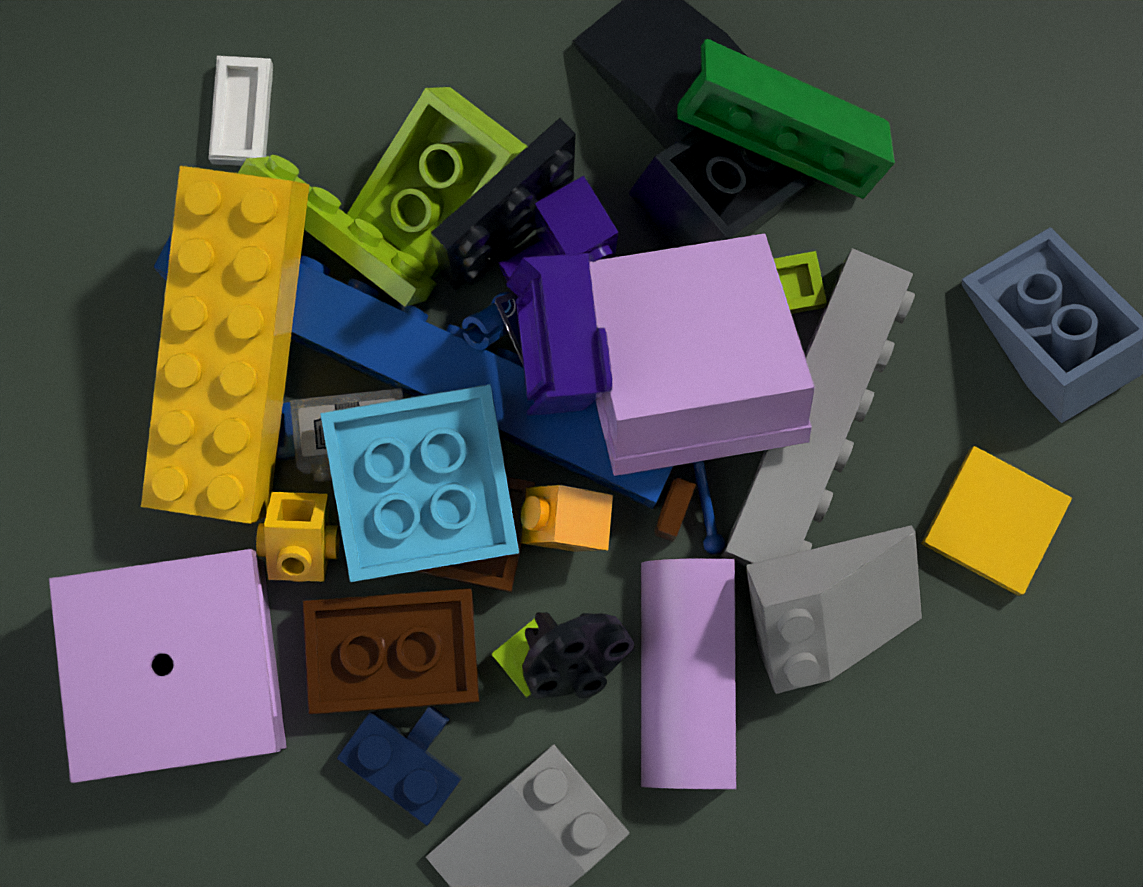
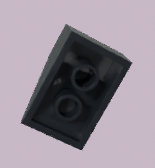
(651, 58)
(714, 189)

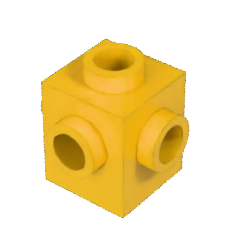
(297, 537)

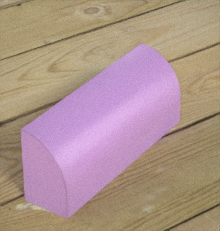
(688, 674)

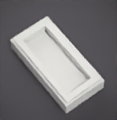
(240, 109)

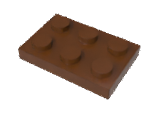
(390, 651)

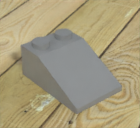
(833, 605)
(533, 832)

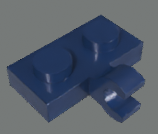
(401, 763)

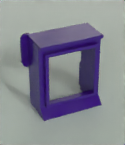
(559, 336)

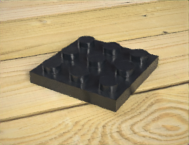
(504, 207)

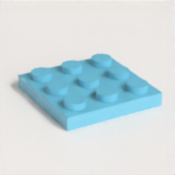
(419, 482)

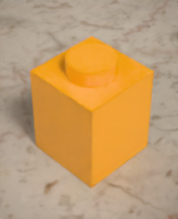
(566, 518)

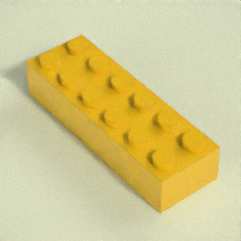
(224, 344)

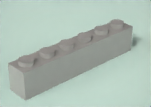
(841, 359)

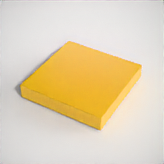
(996, 521)

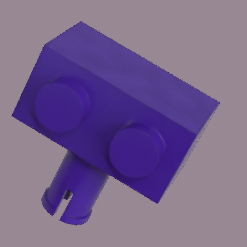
(569, 224)

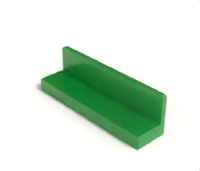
(788, 121)

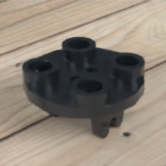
(573, 654)

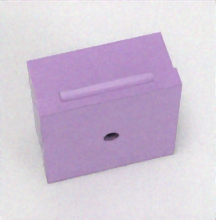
(699, 355)
(166, 665)

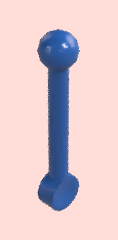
(713, 542)

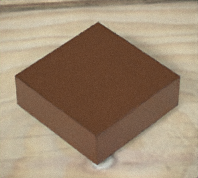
(674, 509)

